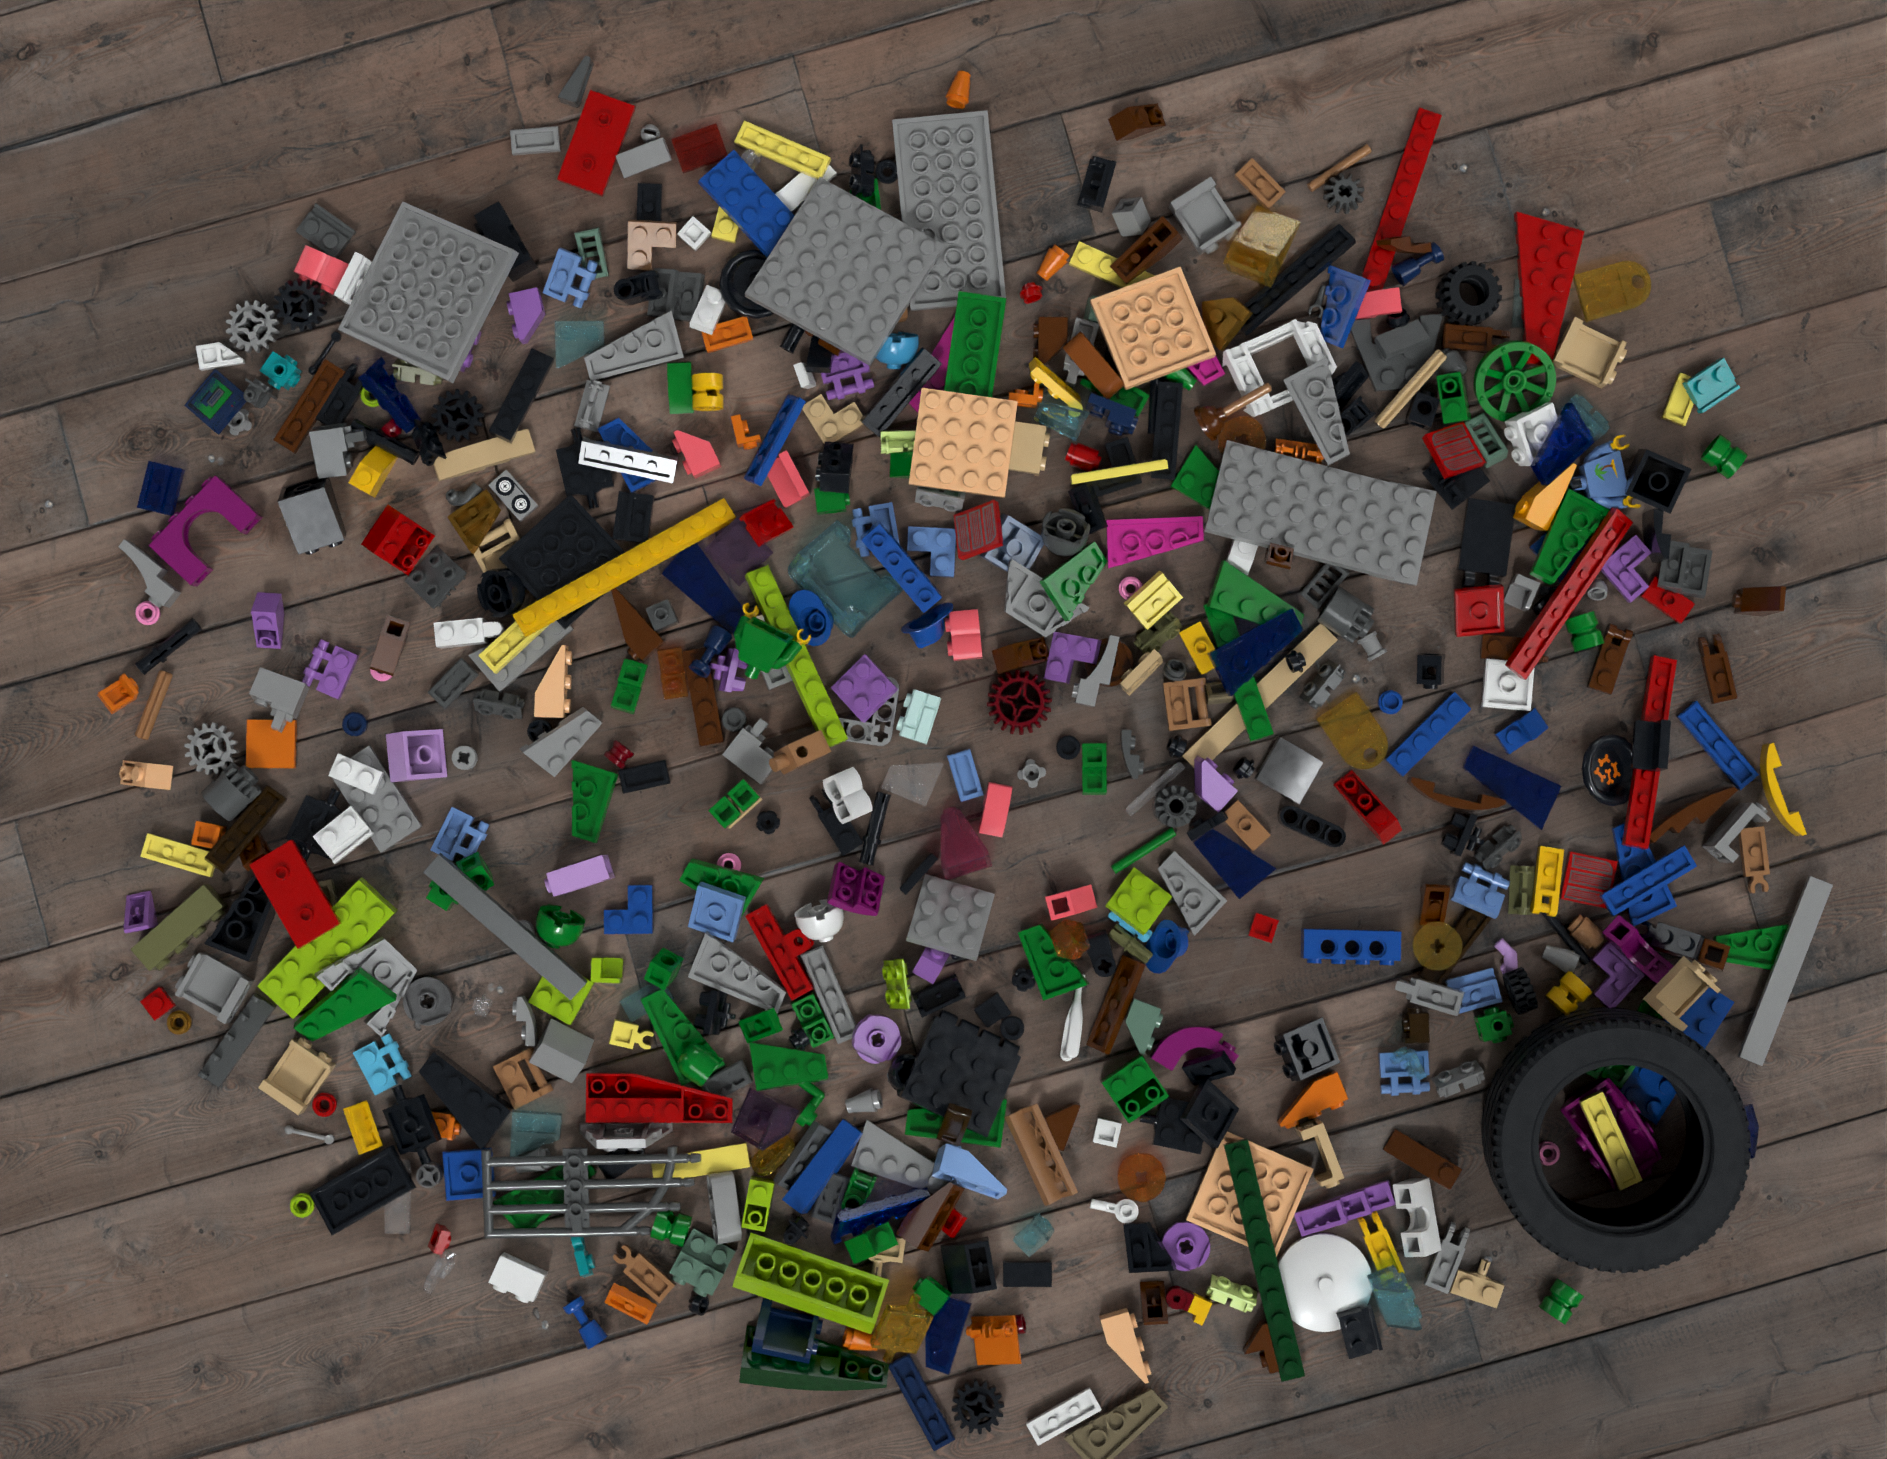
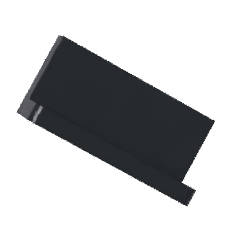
(1651, 745)

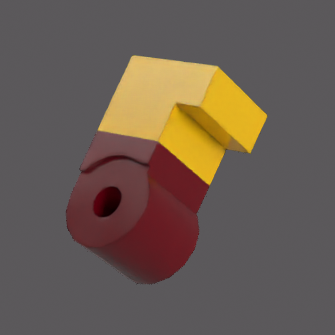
(1181, 1298)

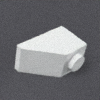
(1241, 555)

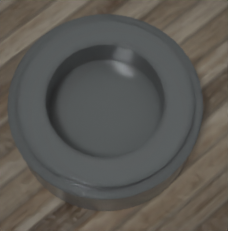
(734, 719)

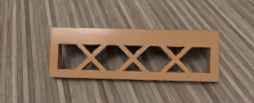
(1039, 1154)

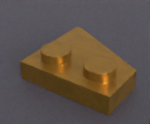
(475, 519)

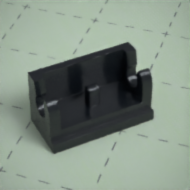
(1096, 184)
(938, 995)

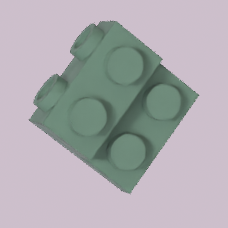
(702, 1262)

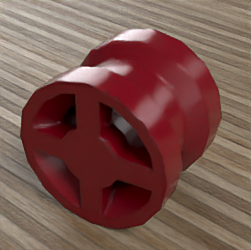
(619, 754)

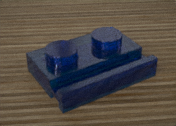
(160, 488)

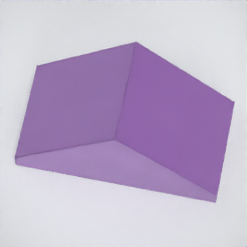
(139, 912)

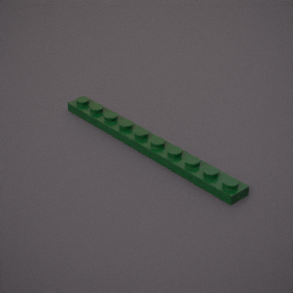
(1264, 1259)

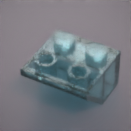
(1395, 1299)

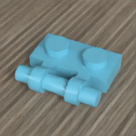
(376, 1068)

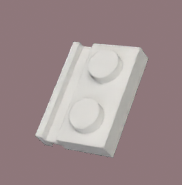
(352, 278)
(343, 834)

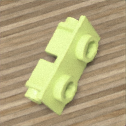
(897, 441)
(1242, 1296)

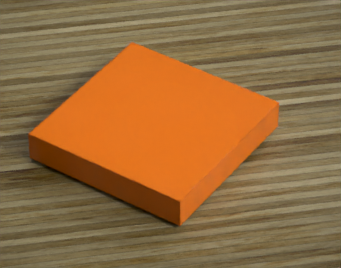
(269, 747)

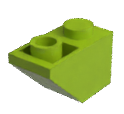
(758, 1203)

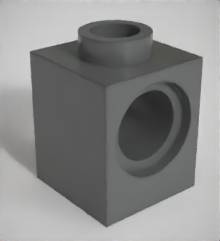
(662, 615)

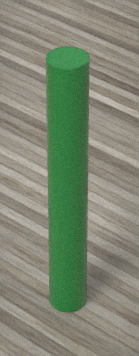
(1143, 850)

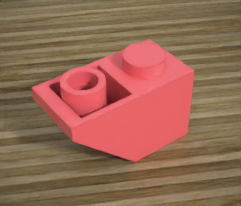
(698, 454)
(1070, 902)

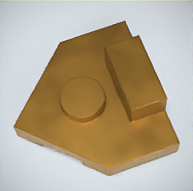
(1223, 320)

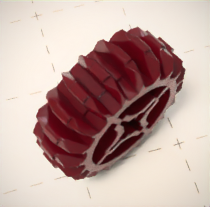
(1023, 686)

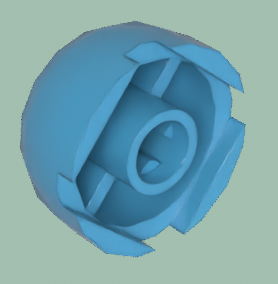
(898, 349)

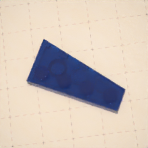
(702, 583)
(1247, 653)
(1522, 789)
(876, 1213)

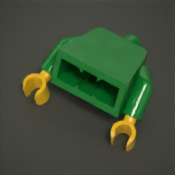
(764, 645)

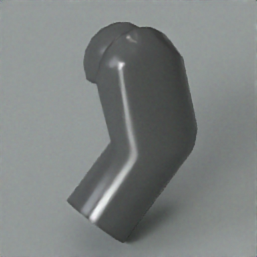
(460, 498)

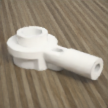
(1125, 1210)

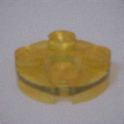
(1446, 936)

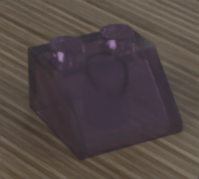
(737, 551)

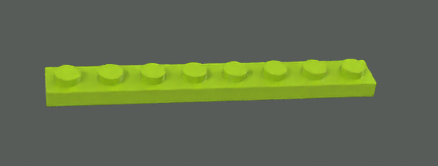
(802, 667)

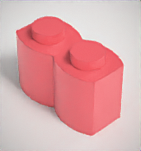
(320, 269)
(964, 635)

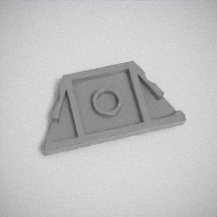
(1030, 603)
(623, 1135)

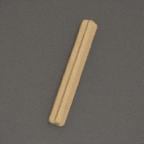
(1410, 388)

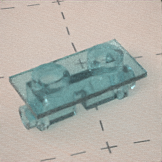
(1595, 423)

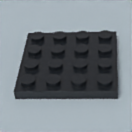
(560, 551)

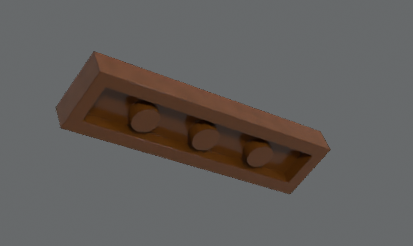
(308, 406)
(703, 702)
(1115, 1004)

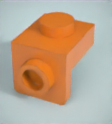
(119, 693)
(207, 834)

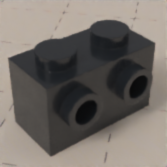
(835, 467)

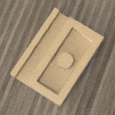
(1134, 678)

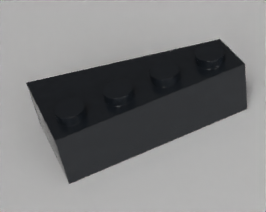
(468, 1099)

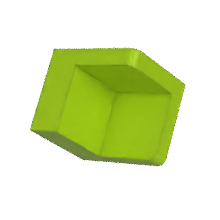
(606, 970)

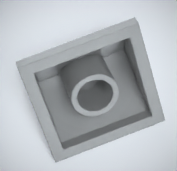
(562, 1051)

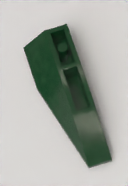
(828, 1370)

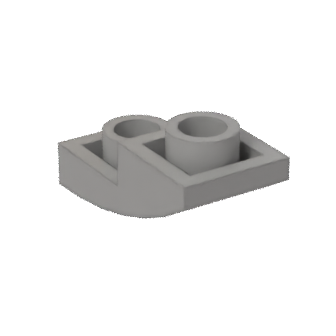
(644, 157)
(524, 1012)

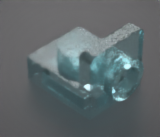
(1413, 1064)
(1034, 1235)

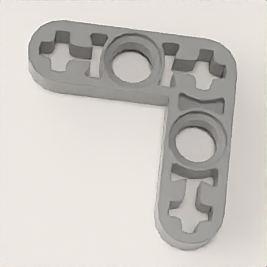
(871, 728)

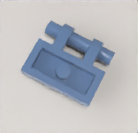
(563, 275)
(880, 512)
(453, 833)
(1476, 896)
(1387, 1069)

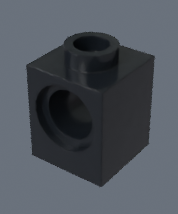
(1417, 419)

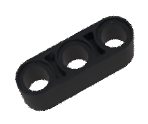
(1323, 826)

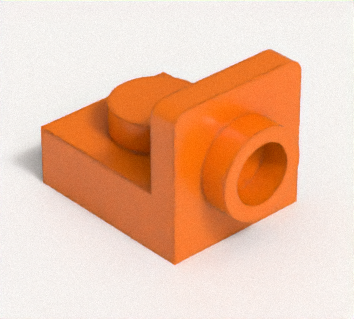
(1025, 399)
(741, 429)
(447, 1125)

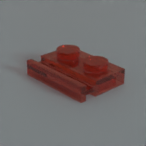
(699, 148)

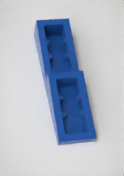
(822, 1167)

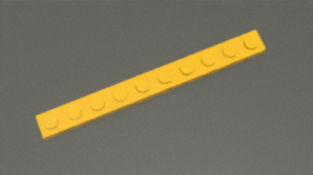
(624, 567)

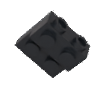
(1306, 1050)

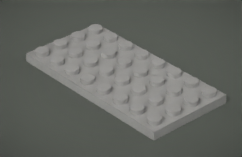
(951, 198)
(1310, 508)

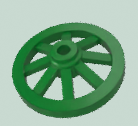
(1519, 382)

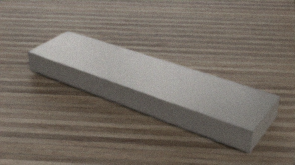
(829, 993)

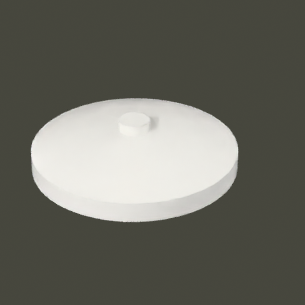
(1323, 1278)

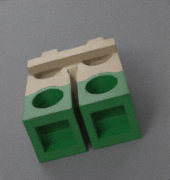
(739, 803)

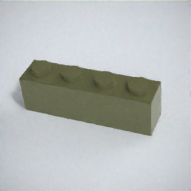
(179, 928)

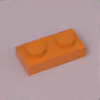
(728, 334)
(630, 1303)

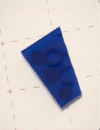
(384, 389)
(1232, 862)

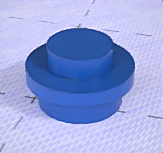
(1390, 702)

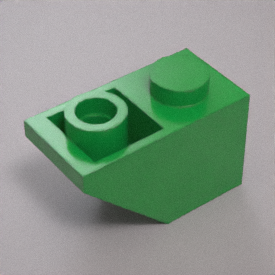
(1453, 398)

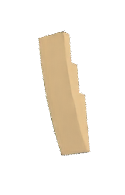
(483, 455)

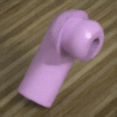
(1510, 956)

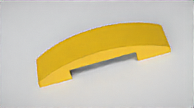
(1768, 761)

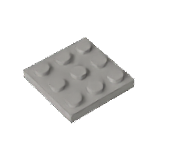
(950, 917)

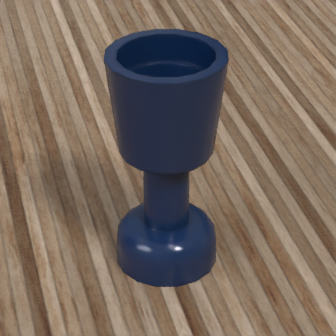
(1410, 268)
(714, 644)

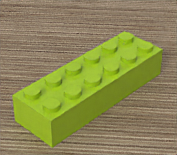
(293, 979)
(810, 1283)

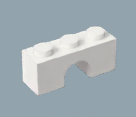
(1423, 1234)

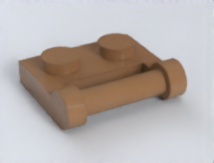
(1178, 704)
(516, 1082)

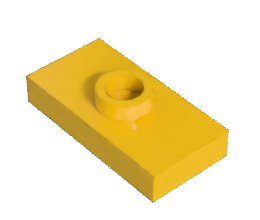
(1198, 646)
(362, 1127)

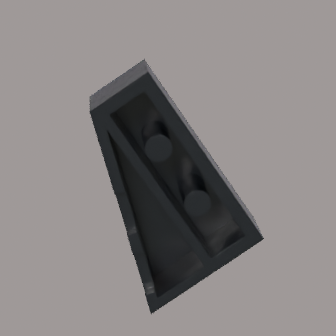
(497, 226)

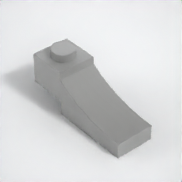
(158, 589)
(1087, 689)

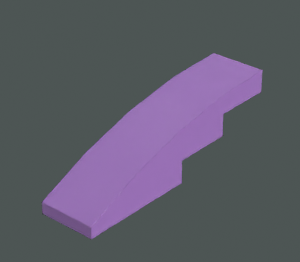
(1345, 1208)

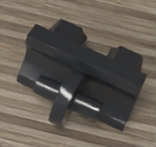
(1458, 843)
(717, 1012)

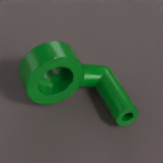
(808, 1114)

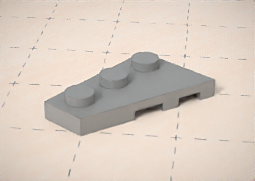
(558, 746)

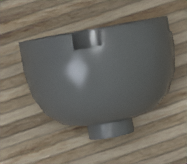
(1064, 532)

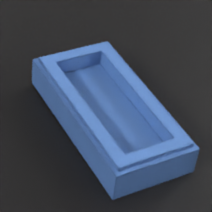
(965, 775)

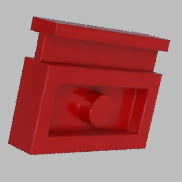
(766, 522)

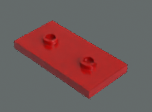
(596, 143)
(295, 894)

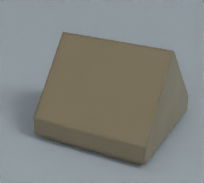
(1216, 693)

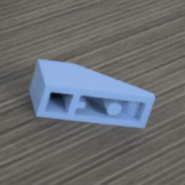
(964, 1169)

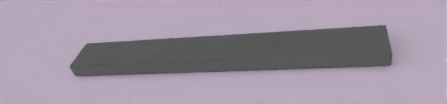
(505, 926)

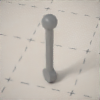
(329, 1139)

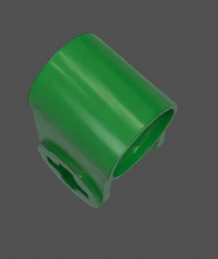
(857, 1189)

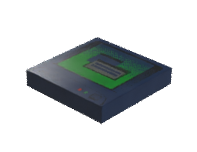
(216, 401)

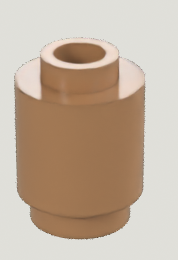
(1586, 932)

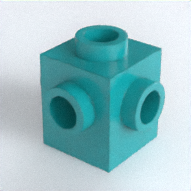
(276, 365)

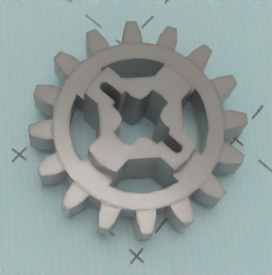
(254, 336)
(217, 741)

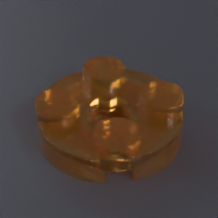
(1239, 426)
(1139, 1163)

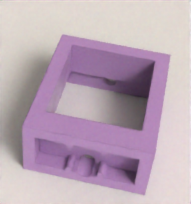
(579, 875)

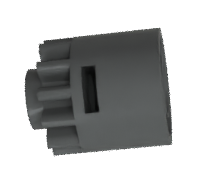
(1346, 615)
(232, 791)
(1161, 806)

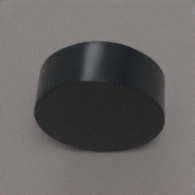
(1068, 747)
(1012, 1028)

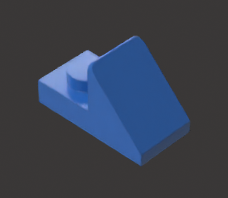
(1521, 731)

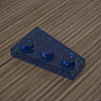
(1562, 446)
(945, 1334)

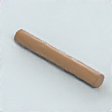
(1339, 167)

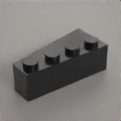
(245, 924)

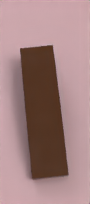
(1696, 810)

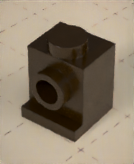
(1415, 1026)

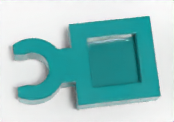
(584, 1261)

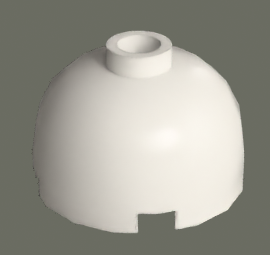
(819, 921)

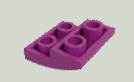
(856, 890)

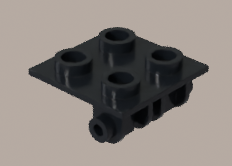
(1458, 487)

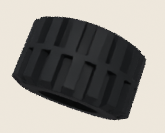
(1484, 284)

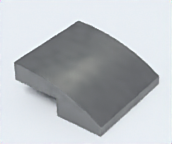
(1288, 770)

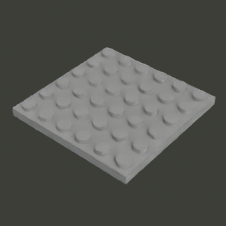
(844, 271)
(428, 291)

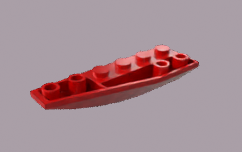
(651, 1100)

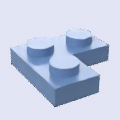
(940, 543)

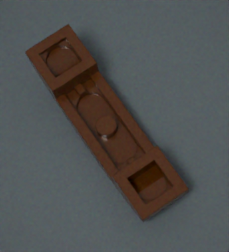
(1427, 787)

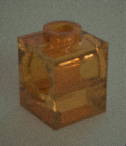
(1069, 939)

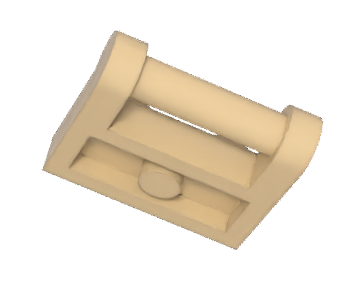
(490, 558)

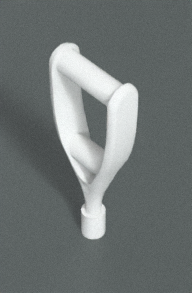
(1073, 1028)

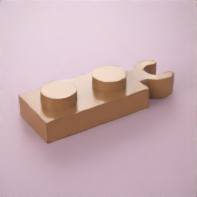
(1754, 856)
(645, 1274)

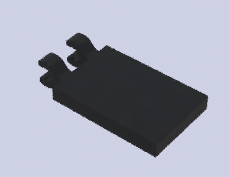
(1485, 540)

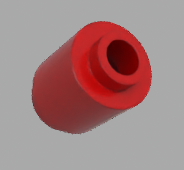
(1083, 457)

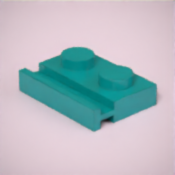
(1711, 385)

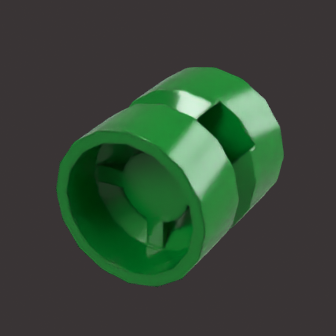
(1722, 455)
(1584, 631)
(671, 1227)
(1561, 1301)

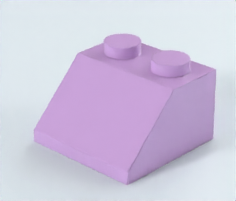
(416, 755)

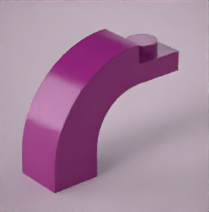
(1636, 949)
(1186, 1038)

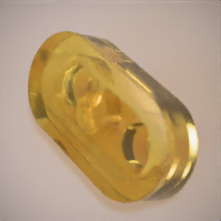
(773, 1155)

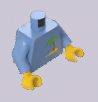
(1604, 476)

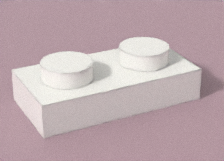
(708, 310)
(356, 774)

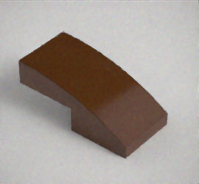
(1403, 245)

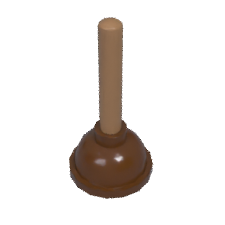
(1212, 418)

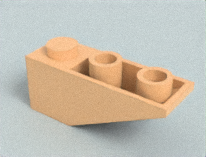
(552, 691)
(1120, 1336)

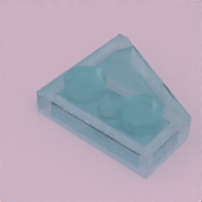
(577, 339)
(1062, 419)
(533, 1130)

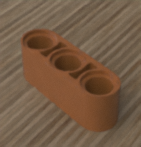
(1093, 365)

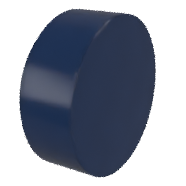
(355, 724)

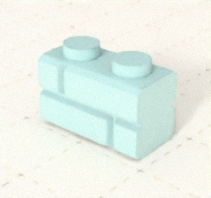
(919, 716)

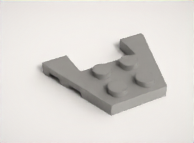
(382, 963)

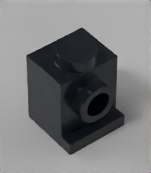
(1424, 661)

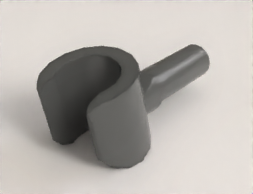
(1318, 302)

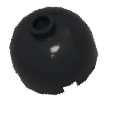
(501, 592)

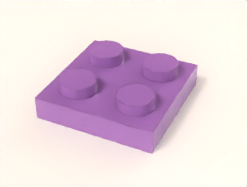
(864, 688)

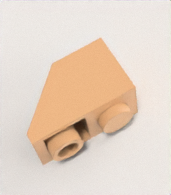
(146, 775)

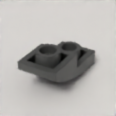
(1133, 764)

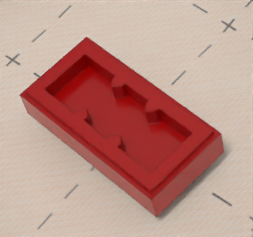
(1668, 602)

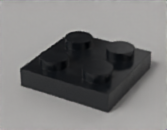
(1209, 1113)

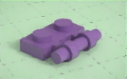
(842, 368)
(336, 672)

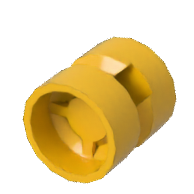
(707, 383)
(1571, 985)

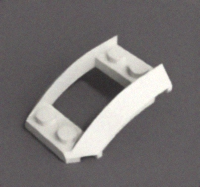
(1246, 373)

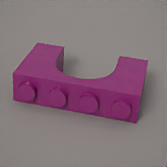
(173, 542)

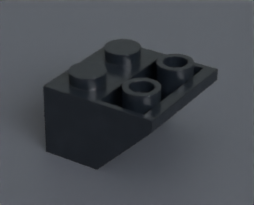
(969, 1266)

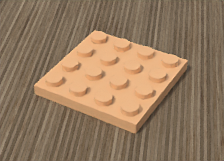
(1152, 328)
(963, 442)
(1280, 1184)

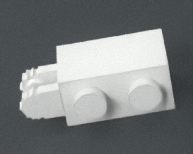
(466, 632)

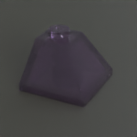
(763, 1119)

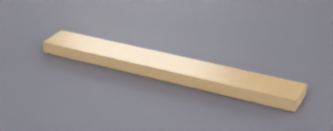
(1270, 688)

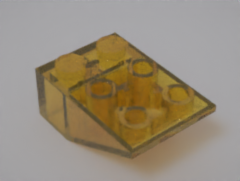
(1261, 246)

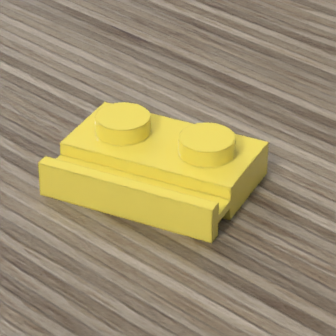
(1153, 600)

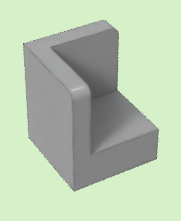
(1131, 216)
(1521, 592)

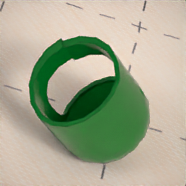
(698, 1063)

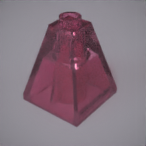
(960, 846)

